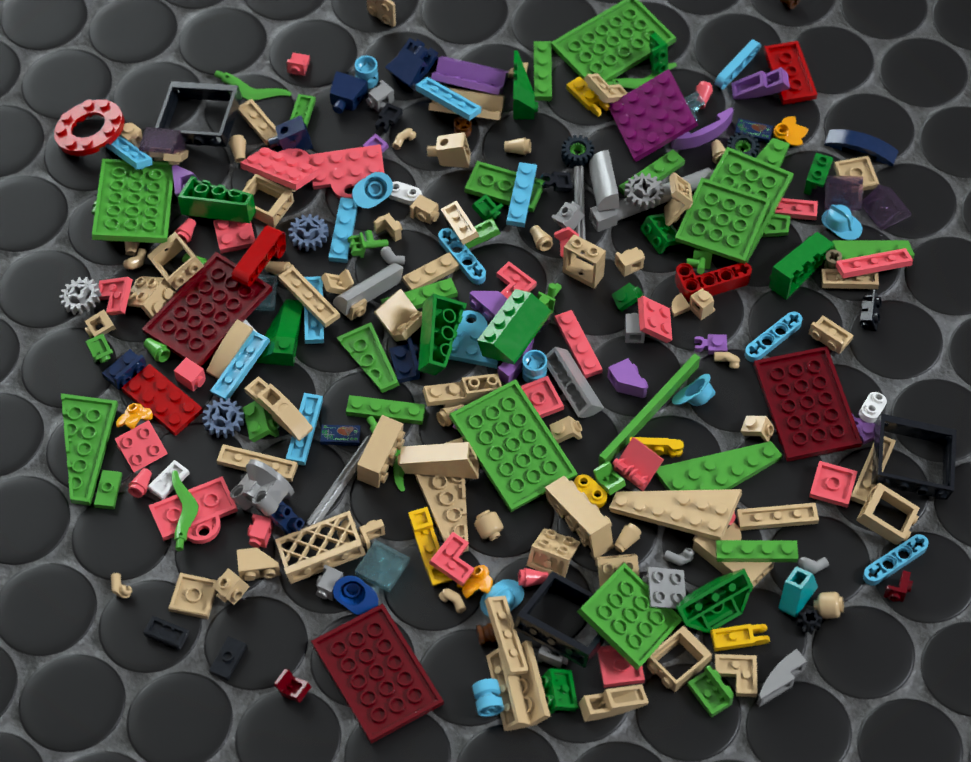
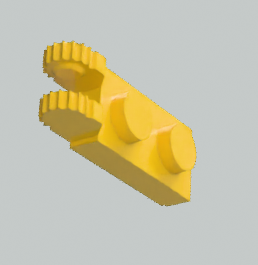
(586, 96)
(663, 445)
(738, 637)

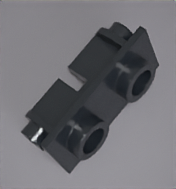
(872, 316)

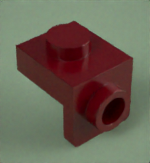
(898, 593)
(291, 686)

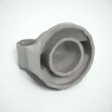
(261, 488)

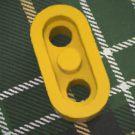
(591, 489)

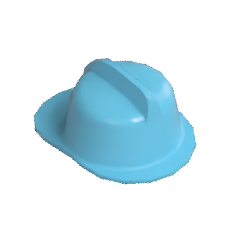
(372, 190)
(841, 222)
(695, 393)
(508, 588)

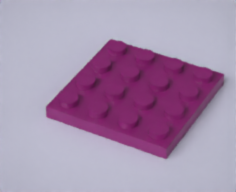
(652, 115)

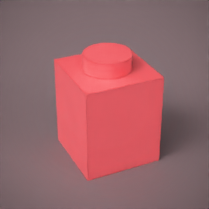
(190, 374)

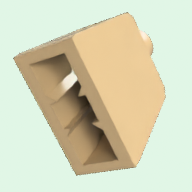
(451, 150)

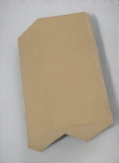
(490, 104)
(521, 693)

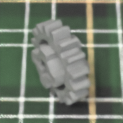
(644, 191)
(80, 295)

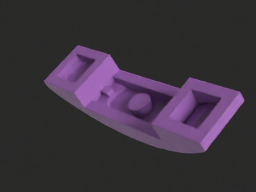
(705, 134)

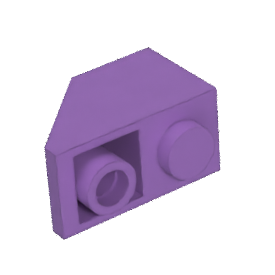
(487, 302)
(626, 379)

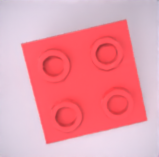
(141, 446)
(637, 464)

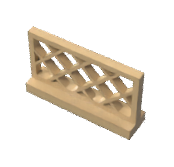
(339, 555)

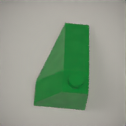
(523, 94)
(283, 335)

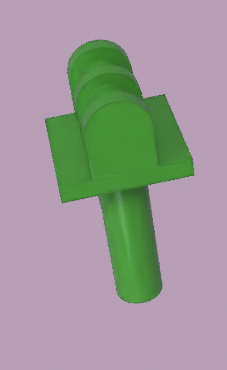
(359, 245)
(701, 260)
(548, 299)

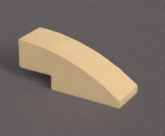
(228, 348)
(612, 702)

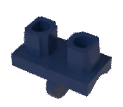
(286, 519)

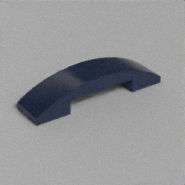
(863, 143)

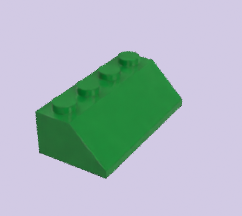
(513, 327)

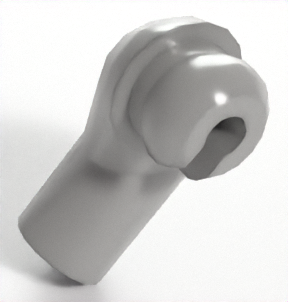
(390, 258)
(679, 559)
(811, 565)

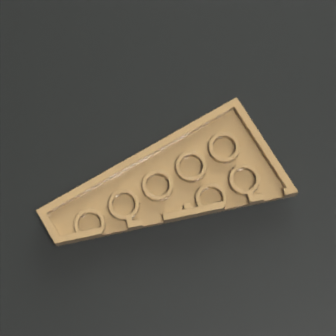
(446, 502)
(691, 511)

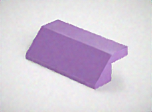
(470, 75)

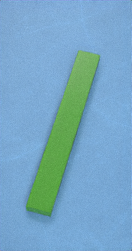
(650, 409)

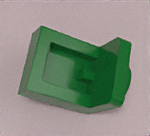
(486, 208)
(626, 296)

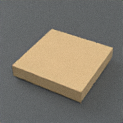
(858, 167)
(193, 596)

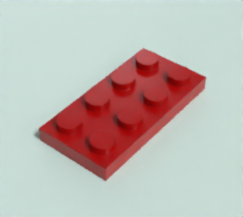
(791, 59)
(168, 402)

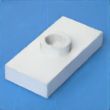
(162, 484)

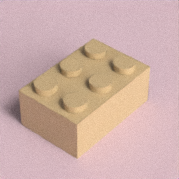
(380, 452)

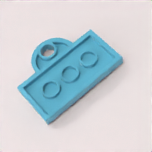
(466, 346)

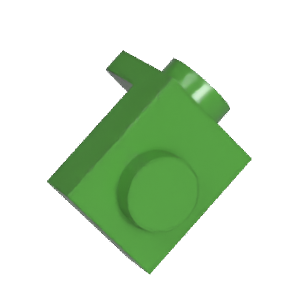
(99, 348)
(608, 479)

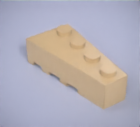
(581, 516)

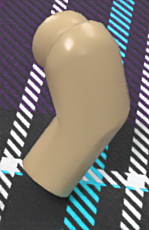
(454, 597)

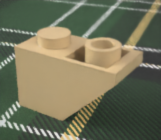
(256, 564)

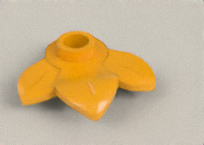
(791, 131)
(133, 414)
(478, 580)

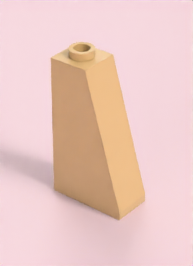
(440, 460)
(707, 549)

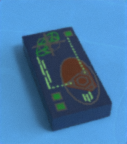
(759, 130)
(340, 435)

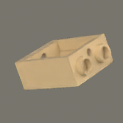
(284, 201)
(160, 257)
(573, 266)
(881, 527)
(693, 645)

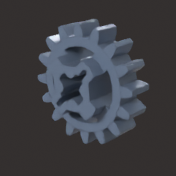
(308, 232)
(223, 417)

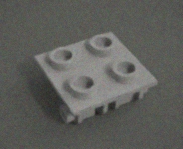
(665, 587)

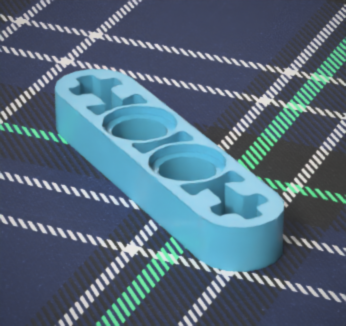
(737, 64)
(465, 254)
(775, 338)
(894, 558)

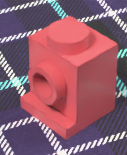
(260, 531)

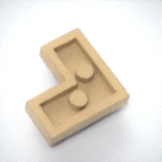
(606, 92)
(172, 159)
(743, 668)

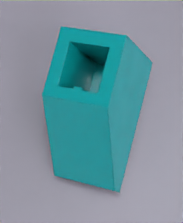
(797, 591)

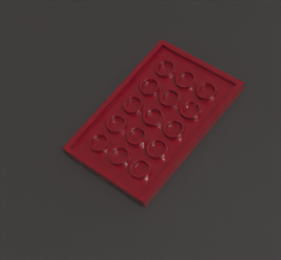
(205, 310)
(807, 404)
(377, 673)

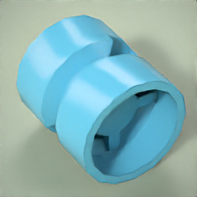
(367, 69)
(534, 365)
(487, 697)

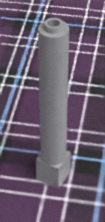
(608, 218)

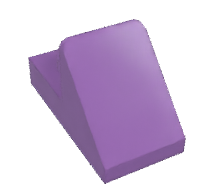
(180, 178)

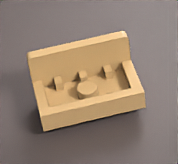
(830, 334)

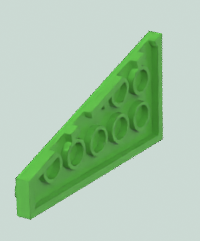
(86, 435)
(719, 470)

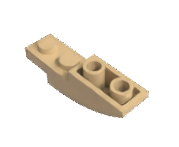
(461, 392)
(279, 407)

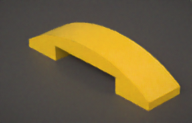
(427, 543)

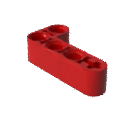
(268, 244)
(736, 275)

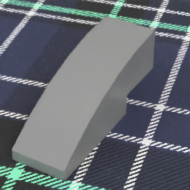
(782, 677)

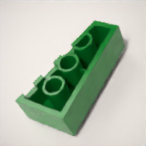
(215, 202)
(799, 265)
(438, 330)

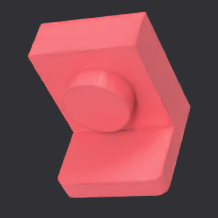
(298, 64)
(564, 236)

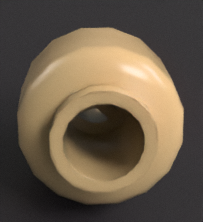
(488, 525)
(829, 605)

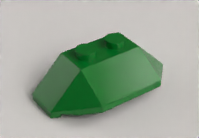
(716, 602)

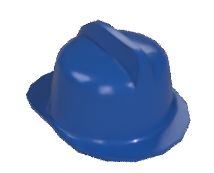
(355, 594)

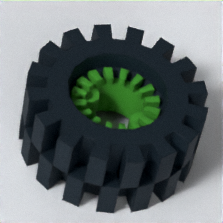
(744, 141)
(577, 144)

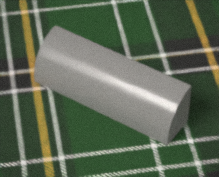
(603, 181)
(369, 288)
(573, 383)

